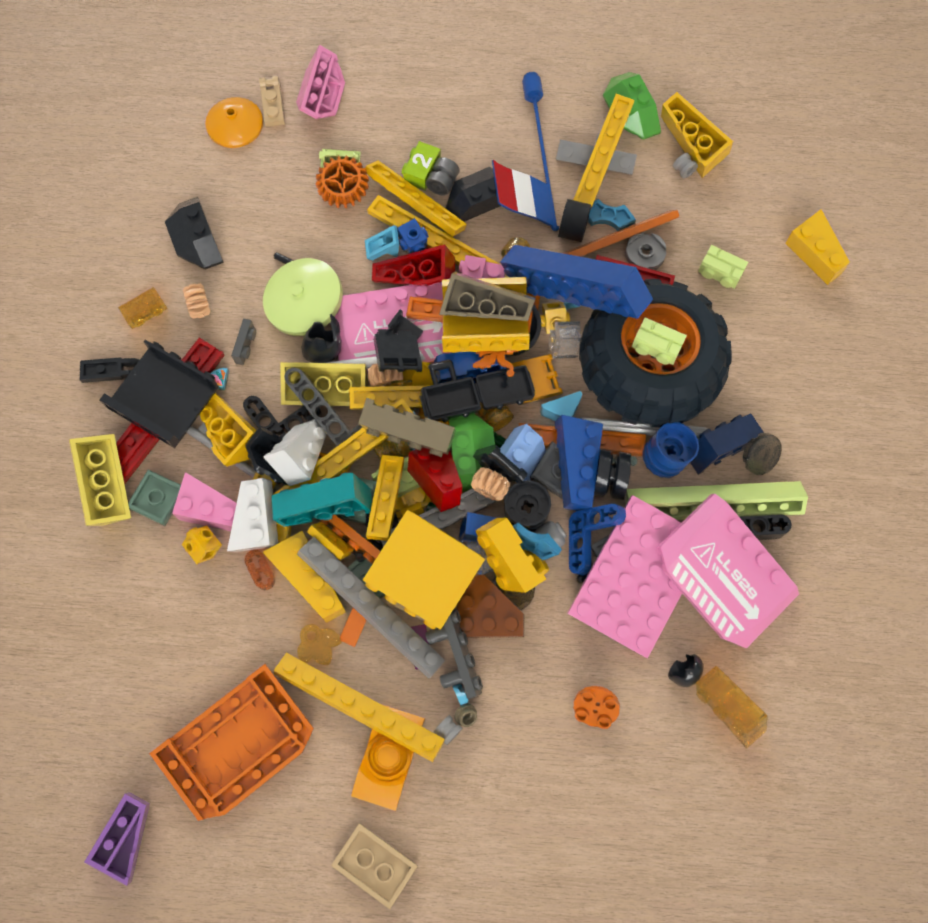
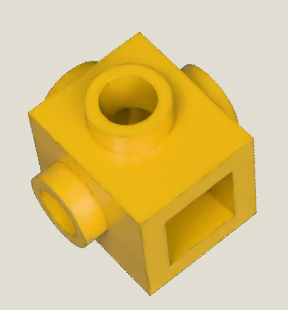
(553, 313)
(201, 544)

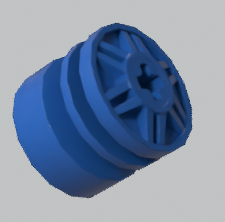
(670, 450)

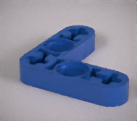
(586, 526)

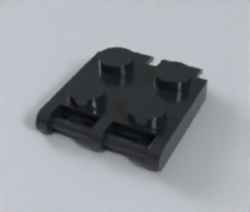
(397, 350)

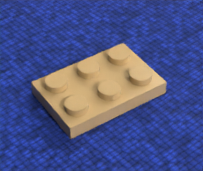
(374, 866)

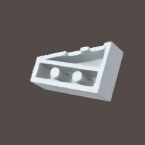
(297, 452)
(253, 517)

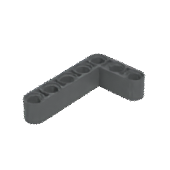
(319, 400)

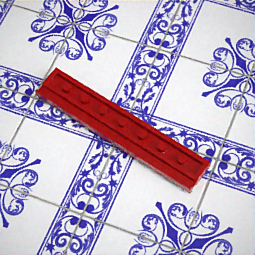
(137, 443)

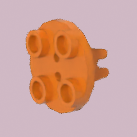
(586, 703)

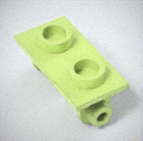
(326, 154)

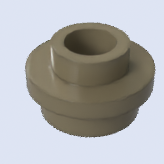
(466, 715)

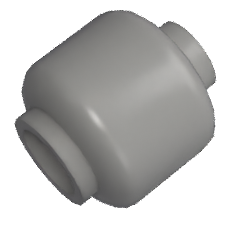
(554, 530)

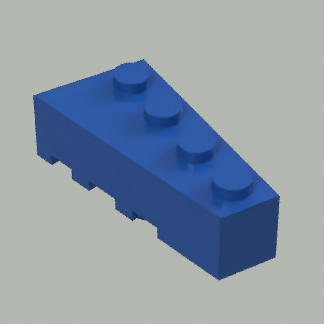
(579, 456)

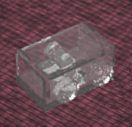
(565, 339)

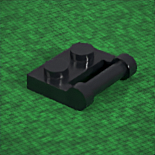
(492, 458)

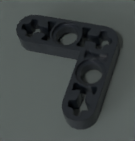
(274, 426)

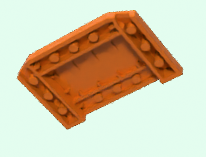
(234, 745)

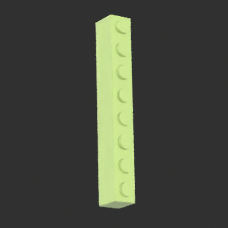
(744, 499)

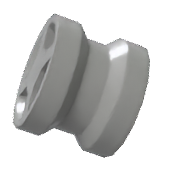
(685, 165)
(448, 729)

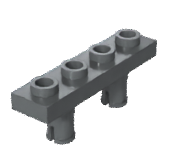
(464, 660)

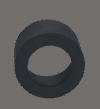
(574, 220)

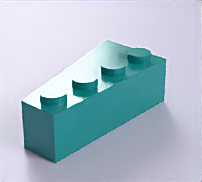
(322, 500)

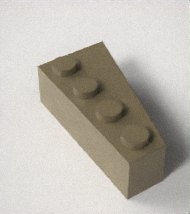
(482, 299)
(406, 428)

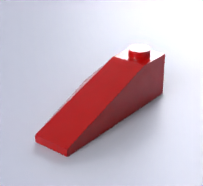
(416, 268)

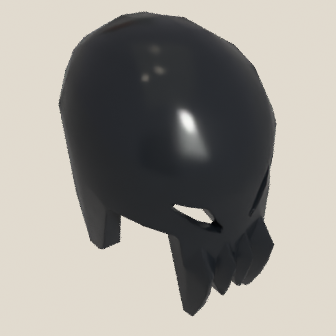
(322, 345)

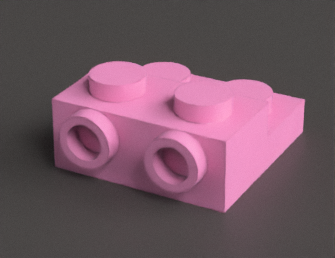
(479, 268)

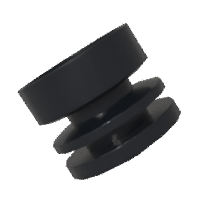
(534, 496)

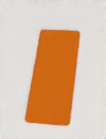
(353, 628)

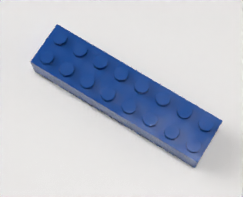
(579, 280)

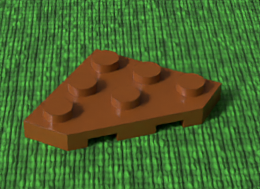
(488, 612)

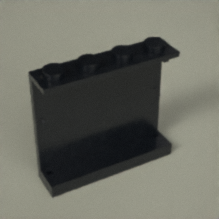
(162, 394)

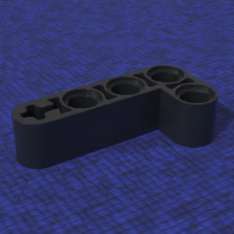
(766, 522)

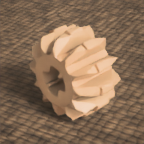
(196, 301)
(382, 378)
(490, 484)

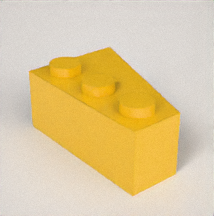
(819, 247)

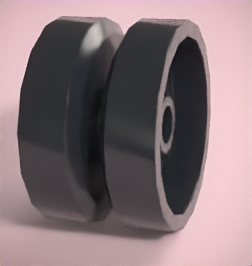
(614, 474)

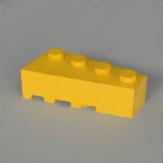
(695, 133)
(304, 578)

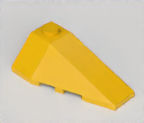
(226, 431)

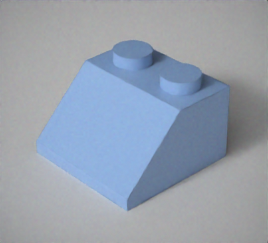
(524, 448)

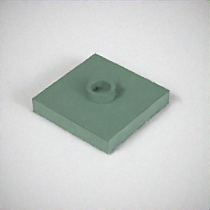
(155, 497)

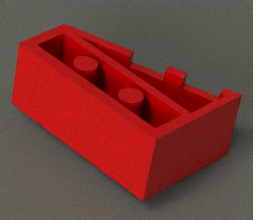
(436, 477)

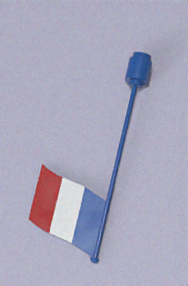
(519, 190)

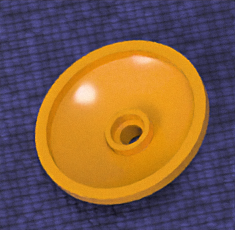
(234, 129)

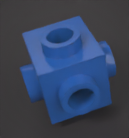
(412, 237)

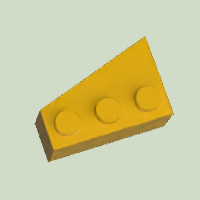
(506, 557)

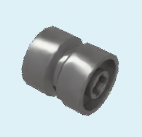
(442, 176)

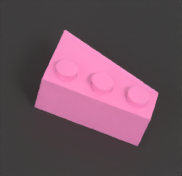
(203, 505)

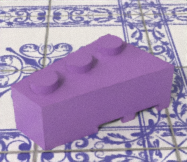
(120, 841)

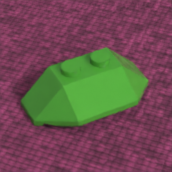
(643, 116)
(470, 435)

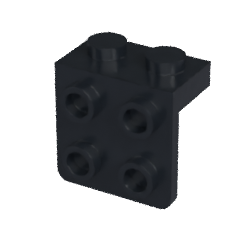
(257, 447)

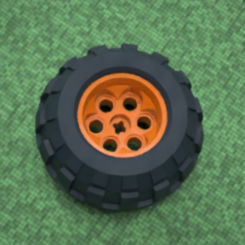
(638, 385)

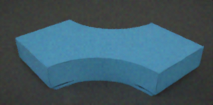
(617, 217)
(539, 544)

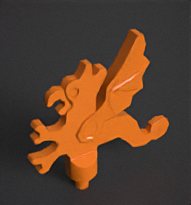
(490, 358)

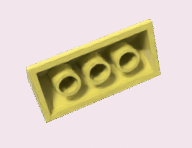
(329, 378)
(100, 480)

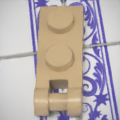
(272, 101)

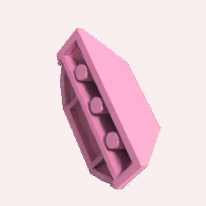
(321, 85)

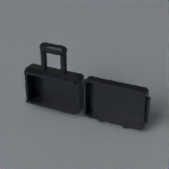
(464, 396)

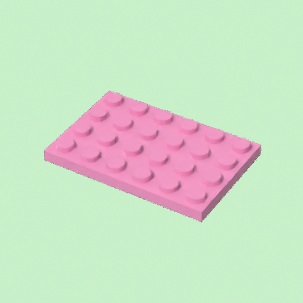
(626, 587)

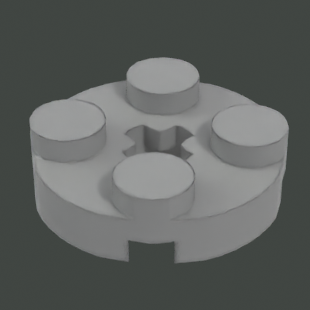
(645, 241)

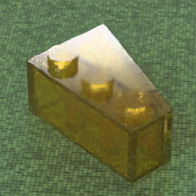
(732, 706)

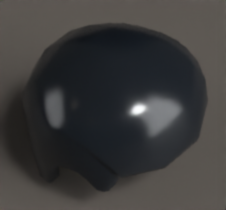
(687, 672)

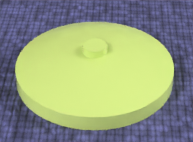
(301, 295)

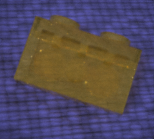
(142, 308)

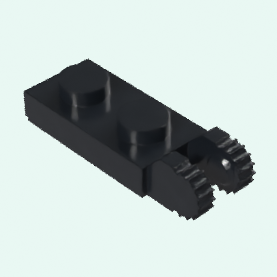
(105, 369)

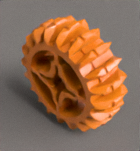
(326, 181)

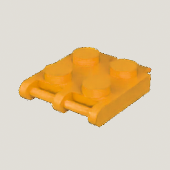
(541, 377)

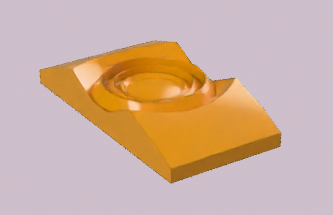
(384, 768)

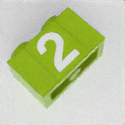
(420, 164)

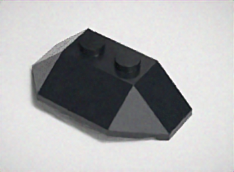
(473, 195)
(193, 235)

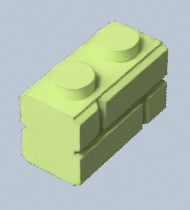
(722, 267)
(658, 341)

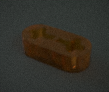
(255, 572)

